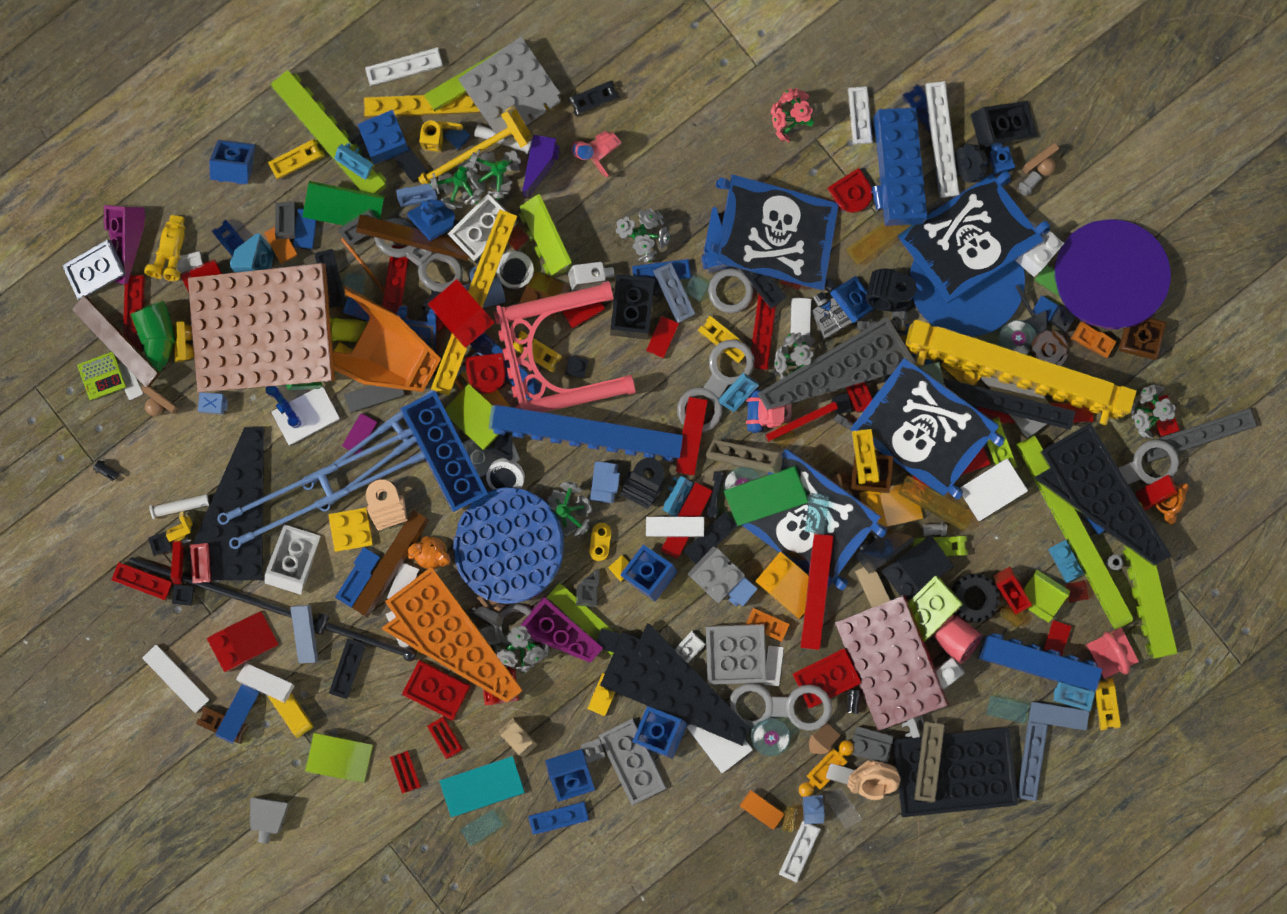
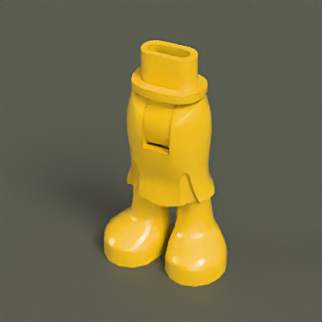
(169, 248)

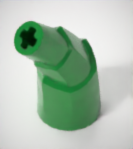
(155, 333)

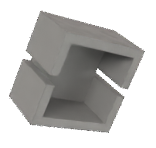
(715, 574)

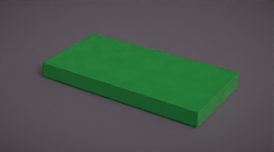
(339, 204)
(766, 495)

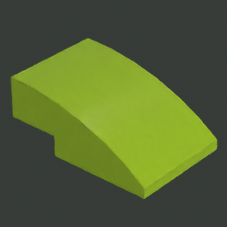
(472, 416)
(339, 757)

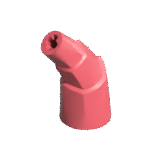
(958, 638)

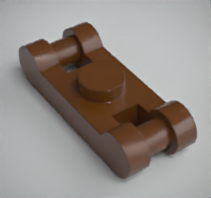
(218, 717)

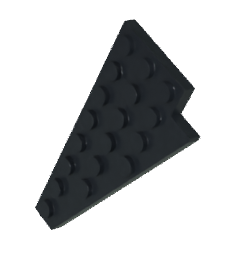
(1092, 484)
(239, 486)
(660, 678)

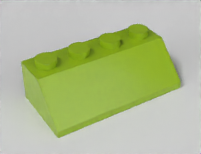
(546, 237)

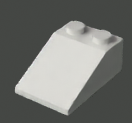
(476, 226)
(1039, 256)
(292, 559)

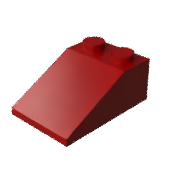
(461, 313)
(242, 641)

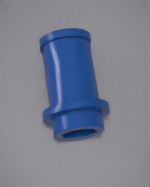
(877, 197)

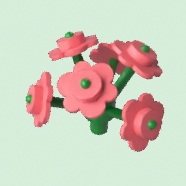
(800, 113)

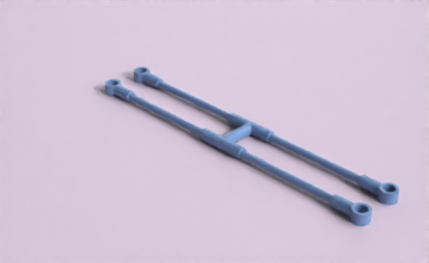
(392, 422)
(321, 475)

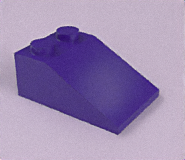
(541, 160)

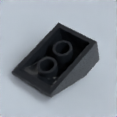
(1003, 124)
(632, 307)
(882, 549)
(917, 567)

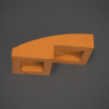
(282, 247)
(1093, 340)
(772, 626)
(761, 809)

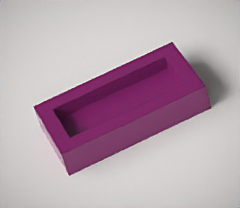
(361, 429)

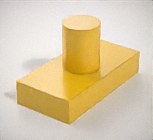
(601, 699)

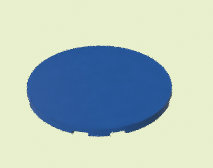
(975, 311)
(508, 545)

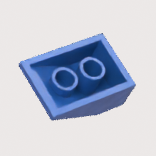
(713, 236)

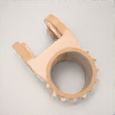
(385, 512)

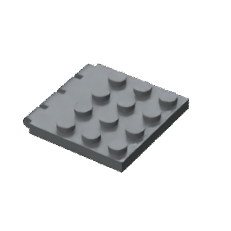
(510, 79)

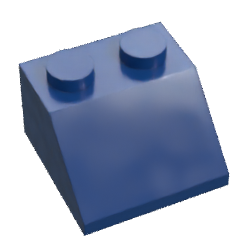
(232, 162)
(649, 573)
(660, 732)
(569, 775)

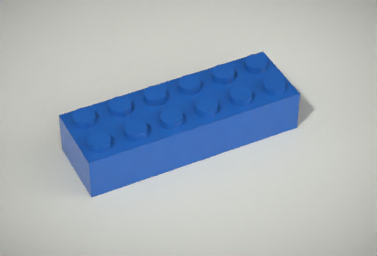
(900, 166)
(443, 451)
(1040, 663)

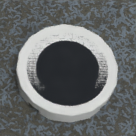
(515, 270)
(505, 474)

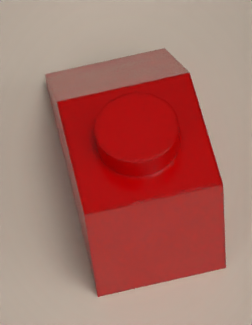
(1012, 590)

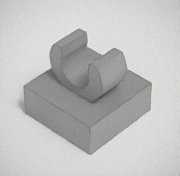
(916, 726)
(593, 750)

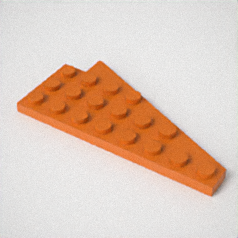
(441, 629)

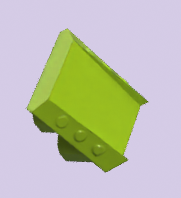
(1045, 595)

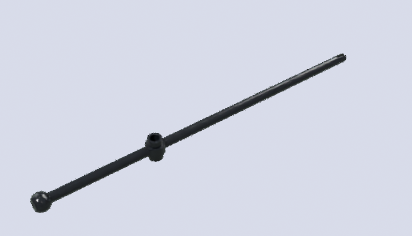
(320, 623)

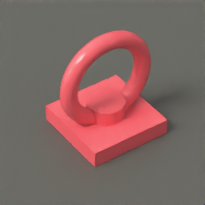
(1112, 653)

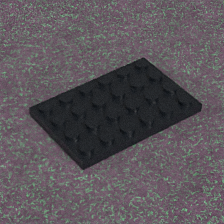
(972, 773)

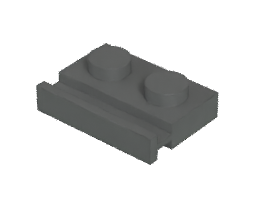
(872, 745)

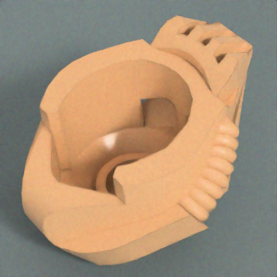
(879, 780)

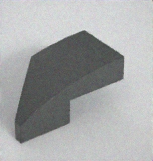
(587, 590)

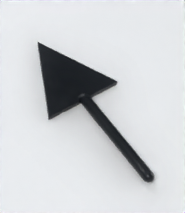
(1038, 321)

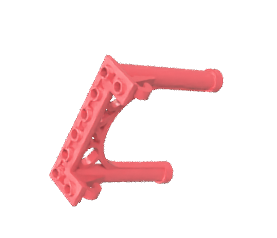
(544, 308)

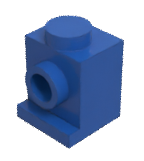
(1001, 166)

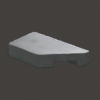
(486, 615)

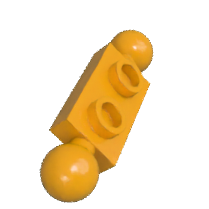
(819, 772)

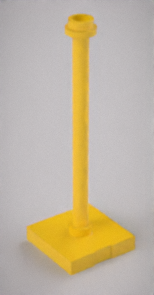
(515, 126)

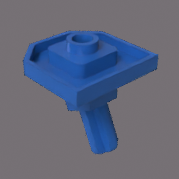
(432, 218)

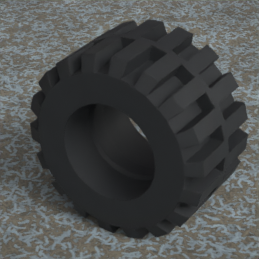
(989, 590)

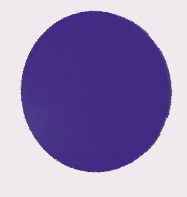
(1112, 274)

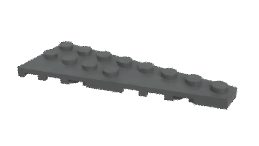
(858, 360)

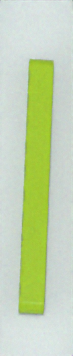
(1078, 540)

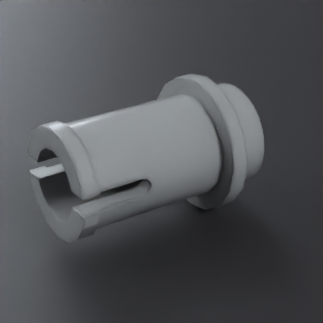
(1026, 187)
(935, 529)
(1119, 562)

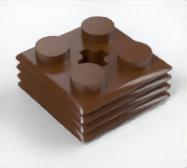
(1149, 347)

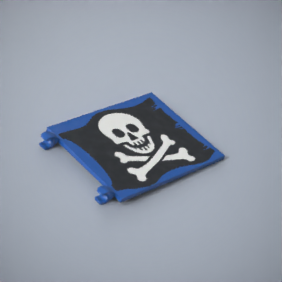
(775, 232)
(972, 237)
(926, 428)
(846, 520)

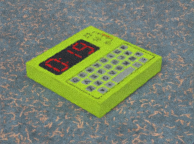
(101, 376)

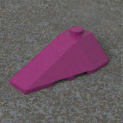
(125, 231)
(553, 627)

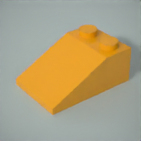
(891, 507)
(785, 584)

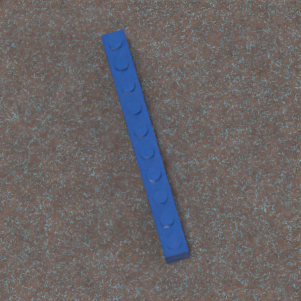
(585, 432)

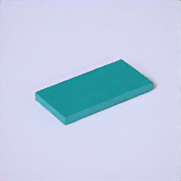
(481, 786)

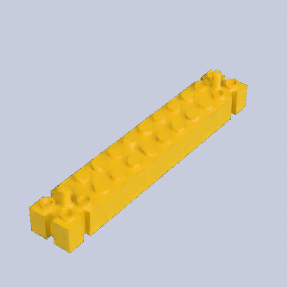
(1019, 369)

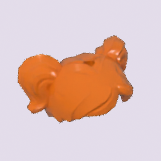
(1175, 505)
(429, 556)

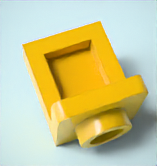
(178, 532)

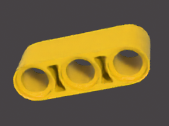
(293, 715)

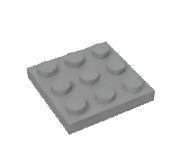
(735, 654)

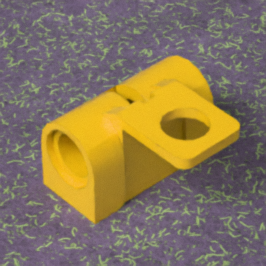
(435, 142)

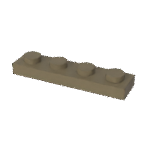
(929, 762)

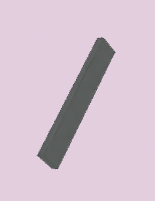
(1204, 433)

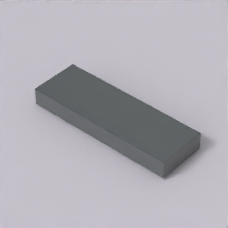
(371, 396)

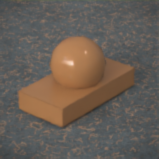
(1043, 162)
(156, 404)

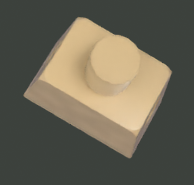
(518, 738)

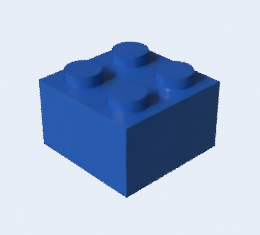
(383, 137)

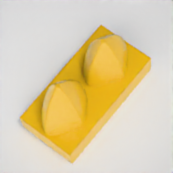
(182, 350)

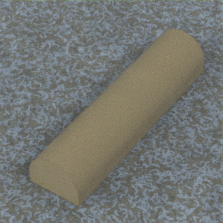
(745, 456)

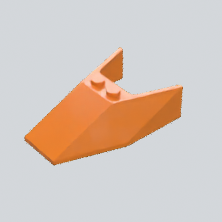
(386, 351)

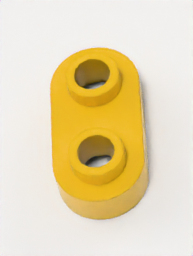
(600, 542)

